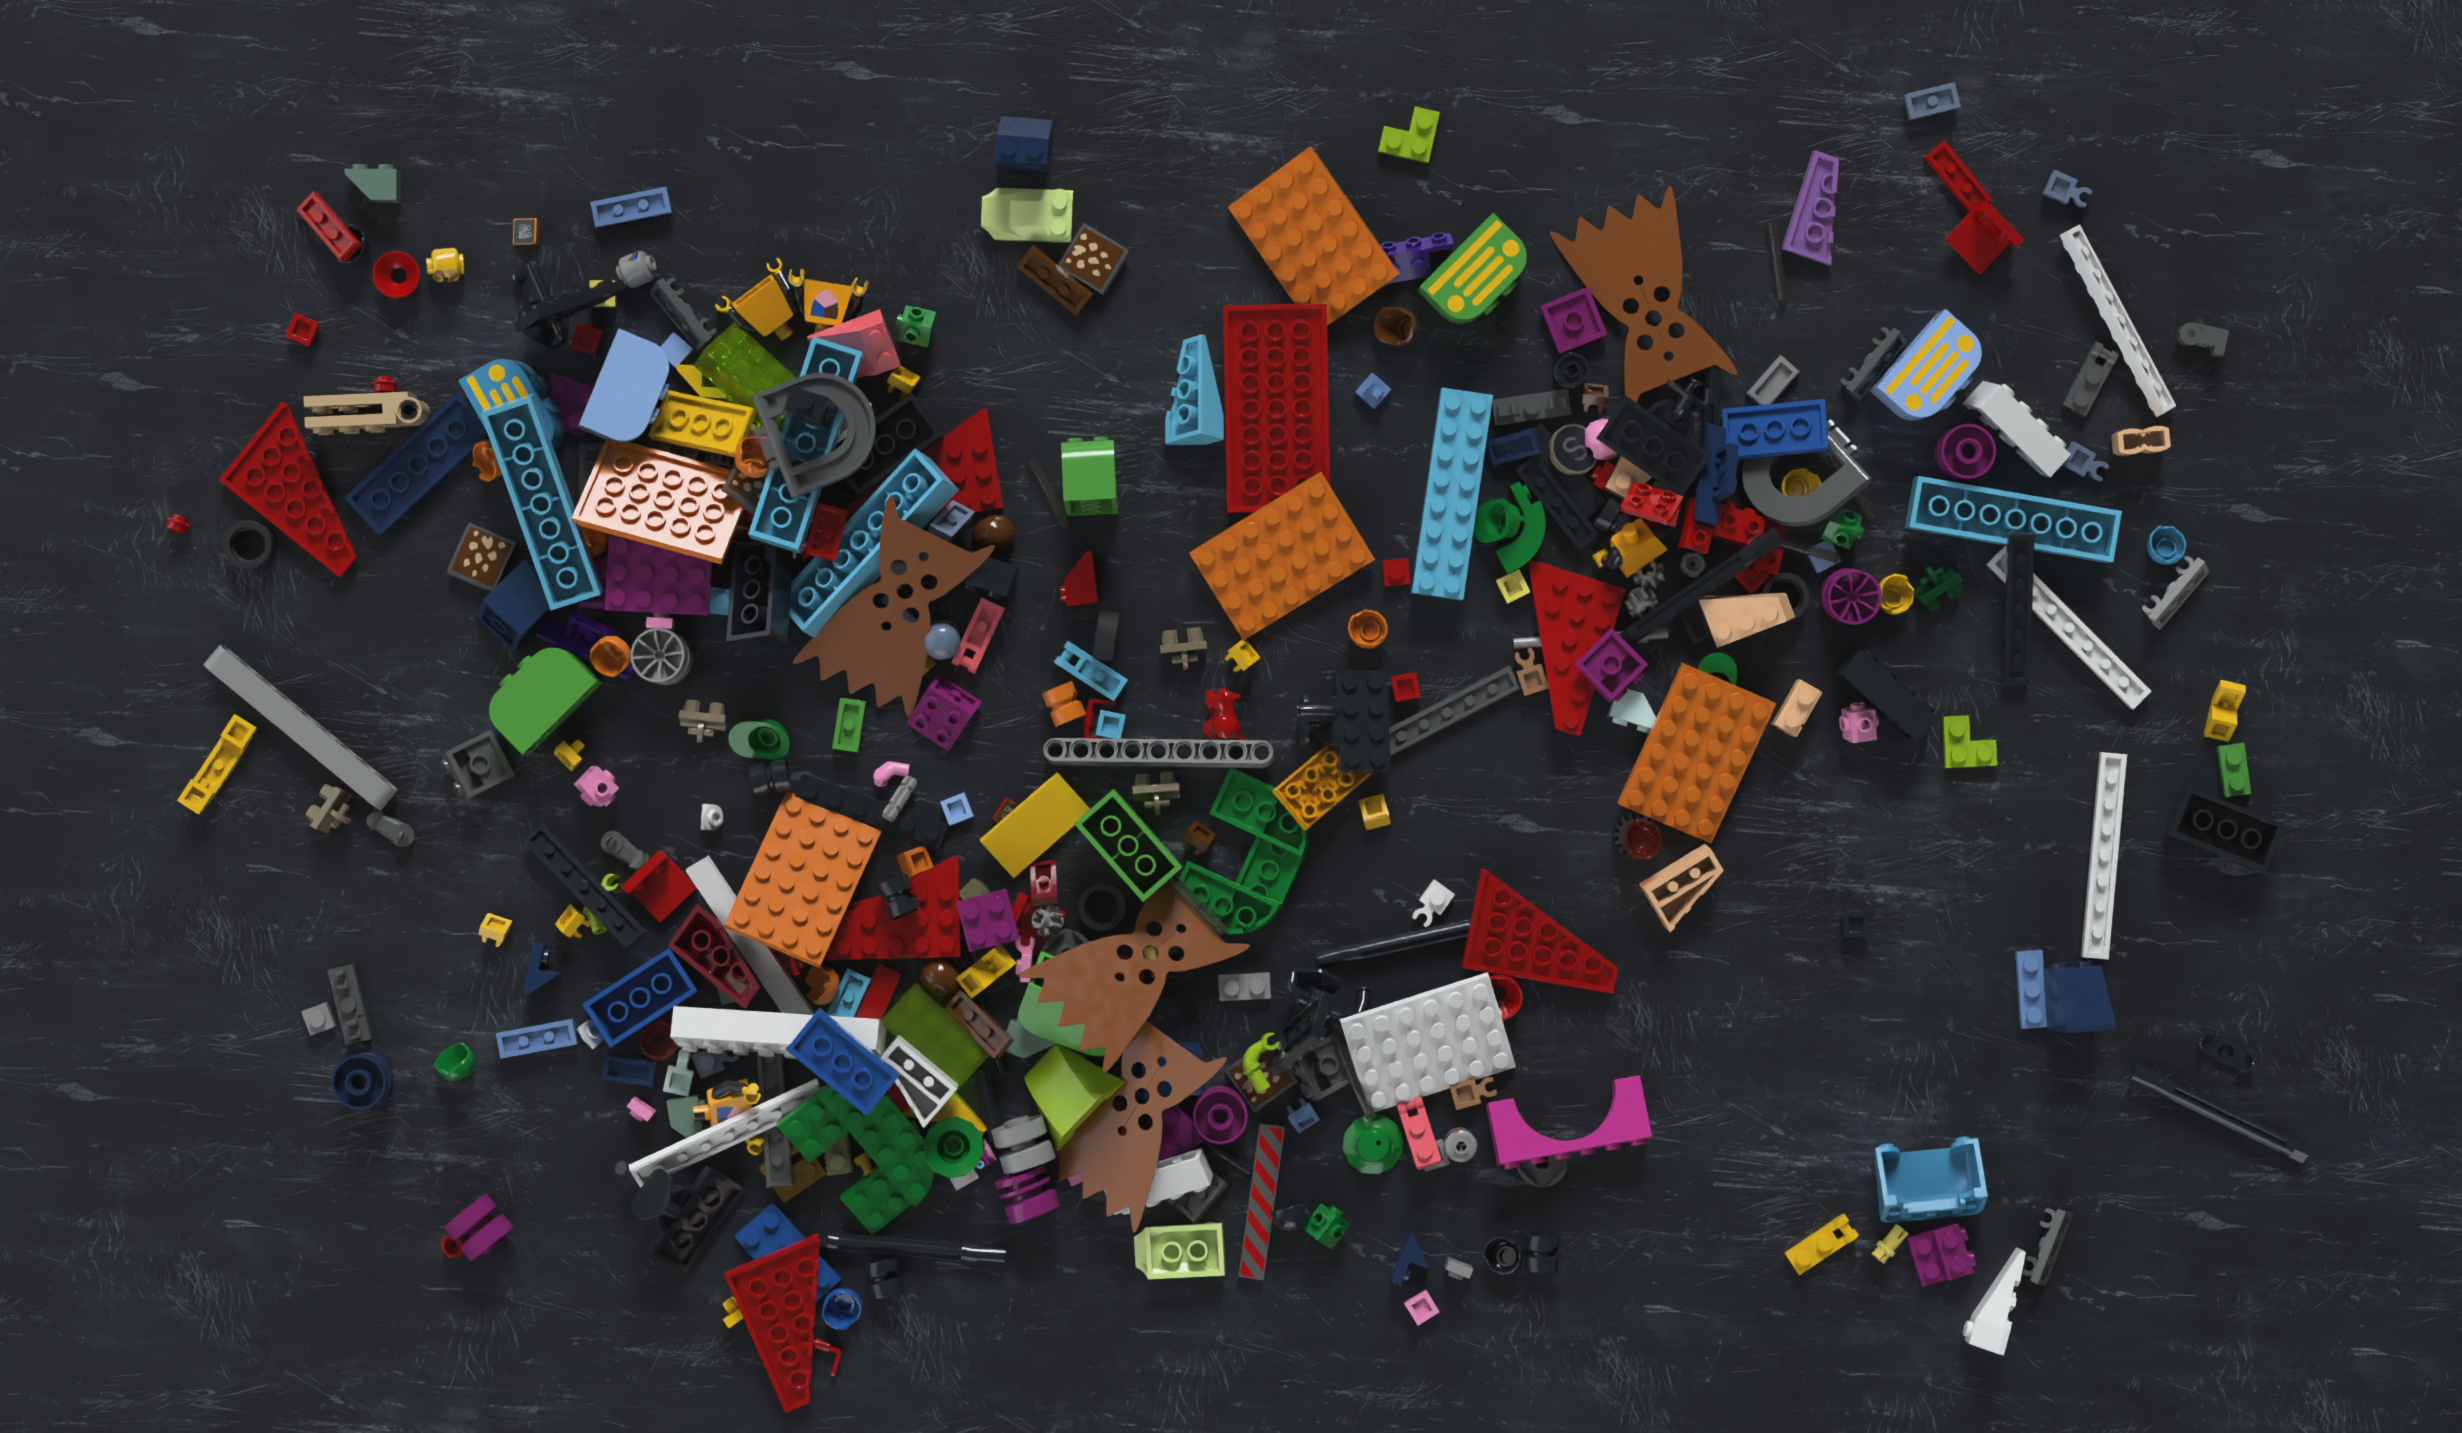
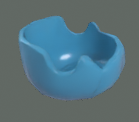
(2166, 545)

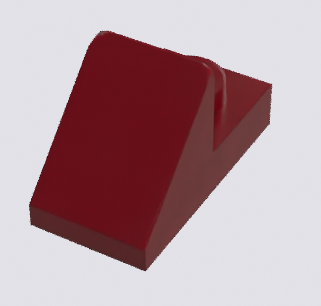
(1044, 883)

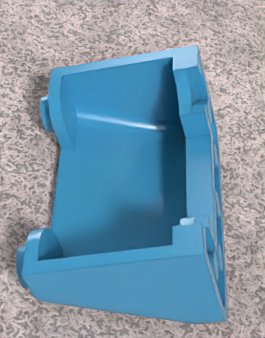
(1930, 1182)

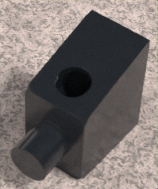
(809, 407)

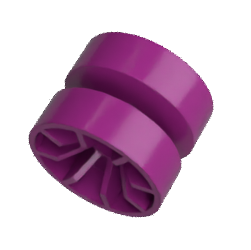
(1965, 452)
(1850, 596)
(1220, 1114)
(475, 1222)

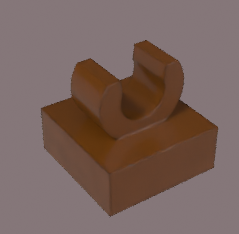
(1595, 395)
(1198, 836)

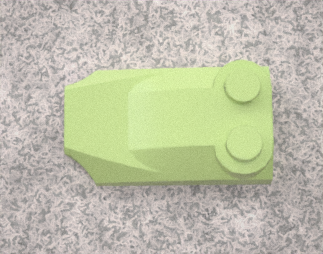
(1028, 215)
(1181, 1251)

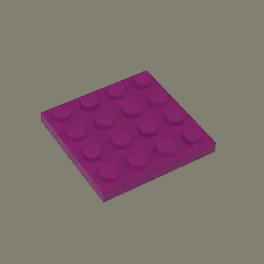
(655, 579)

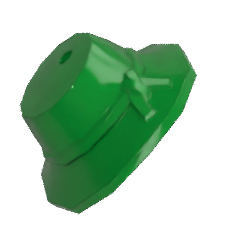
(1361, 1144)
(949, 1159)

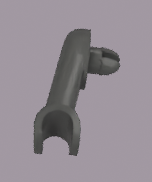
(396, 831)
(621, 848)

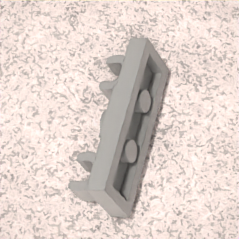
(2177, 592)

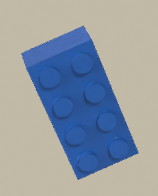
(641, 996)

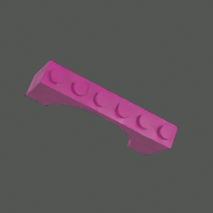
(1518, 1142)

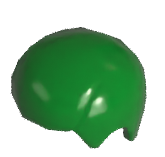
(455, 1062)

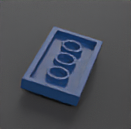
(1777, 428)
(843, 1061)
(773, 1231)

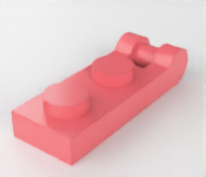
(978, 634)
(1419, 1134)

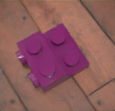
(1611, 666)
(1941, 1253)

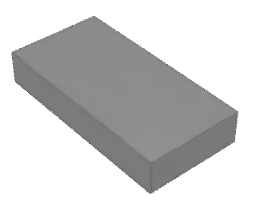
(1773, 382)

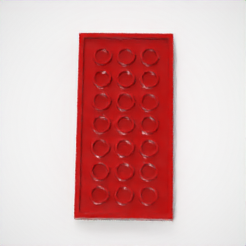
(1274, 400)

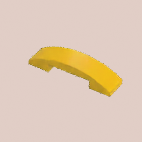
(218, 765)

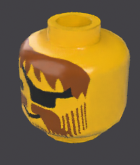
(445, 265)

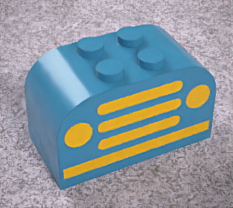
(509, 380)

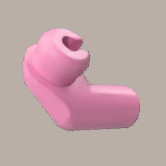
(889, 769)

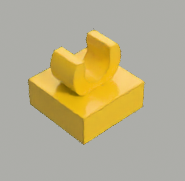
(903, 380)
(1243, 654)
(569, 754)
(570, 921)
(494, 928)
(734, 1312)

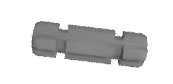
(899, 798)

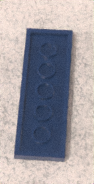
(418, 464)

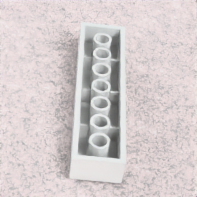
(758, 1031)

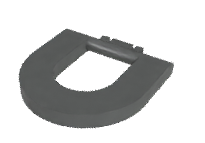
(829, 467)
(1815, 505)

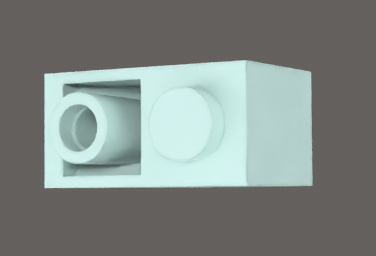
(1633, 709)

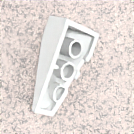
(1990, 1322)

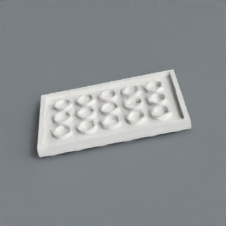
(1428, 1042)

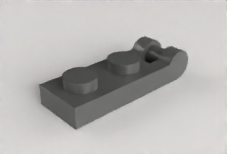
(2089, 380)

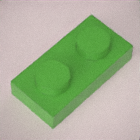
(849, 725)
(2233, 769)

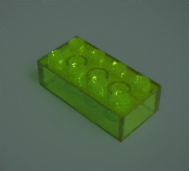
(742, 368)
(935, 1034)

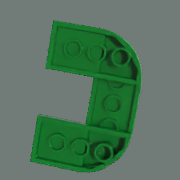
(1269, 865)
(884, 1134)

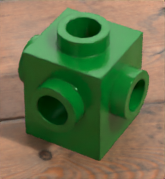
(916, 326)
(1842, 528)
(1327, 1225)

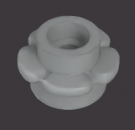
(1700, 564)

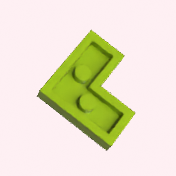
(1416, 142)
(1960, 750)

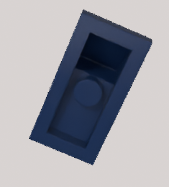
(536, 975)
(1409, 1253)

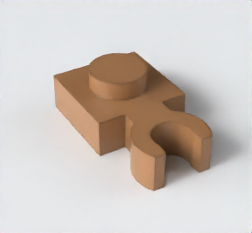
(1531, 677)
(1468, 1092)

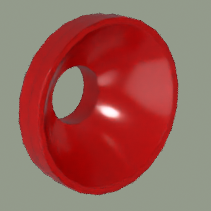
(387, 265)
(1513, 998)

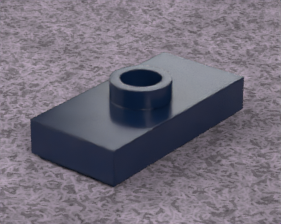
(1514, 446)
(629, 1070)

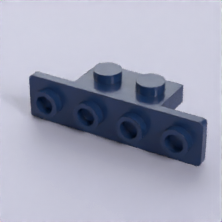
(1717, 476)

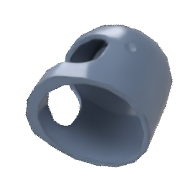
(943, 639)

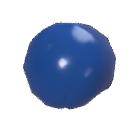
(841, 1308)

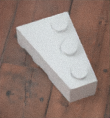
(920, 1080)

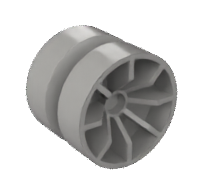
(661, 656)
(1025, 1150)

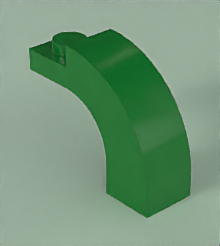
(1531, 535)

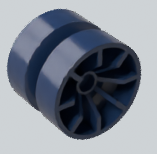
(362, 1080)

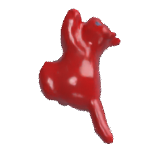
(1223, 720)

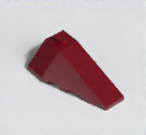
(711, 952)

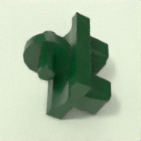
(1935, 584)

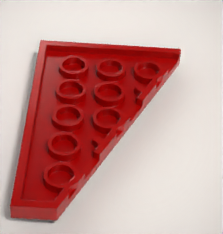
(968, 461)
(285, 487)
(1571, 618)
(927, 933)
(1522, 941)
(779, 1310)

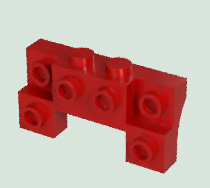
(1733, 527)

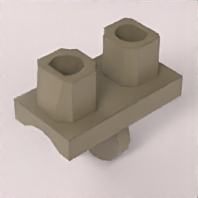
(1195, 642)
(703, 723)
(1156, 795)
(332, 811)

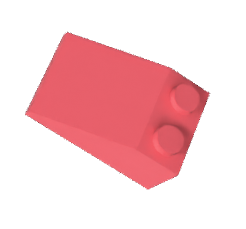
(866, 335)

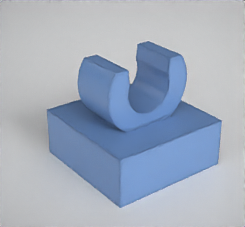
(1373, 390)
(1302, 1117)

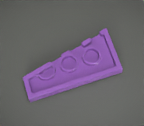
(1812, 218)

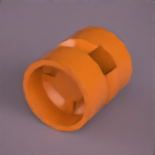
(1063, 703)

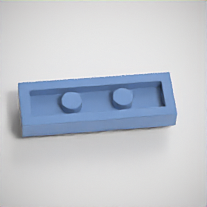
(631, 207)
(2031, 989)
(536, 1038)

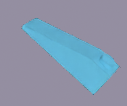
(1196, 406)

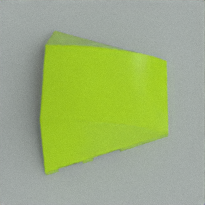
(1068, 1090)

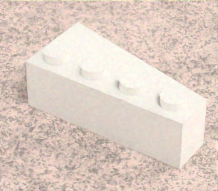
(2018, 427)

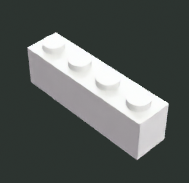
(1178, 1176)

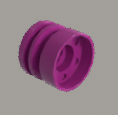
(1027, 1194)

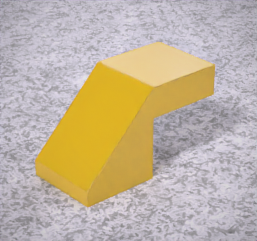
(697, 381)
(2223, 710)
(985, 970)

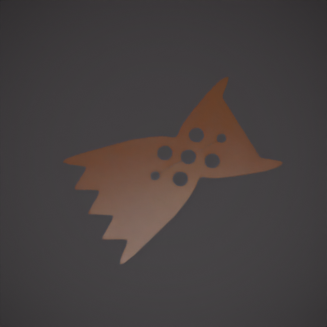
(1652, 249)
(897, 656)
(1118, 1009)
(1128, 1162)

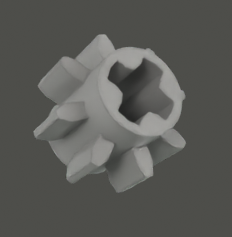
(1649, 575)
(1641, 602)
(1047, 920)

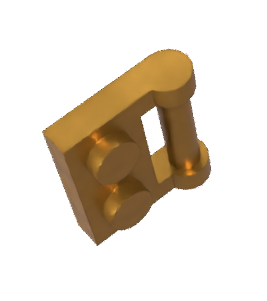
(803, 1176)

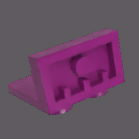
(943, 712)

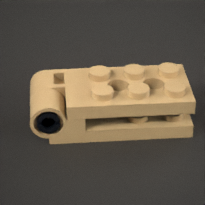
(395, 406)

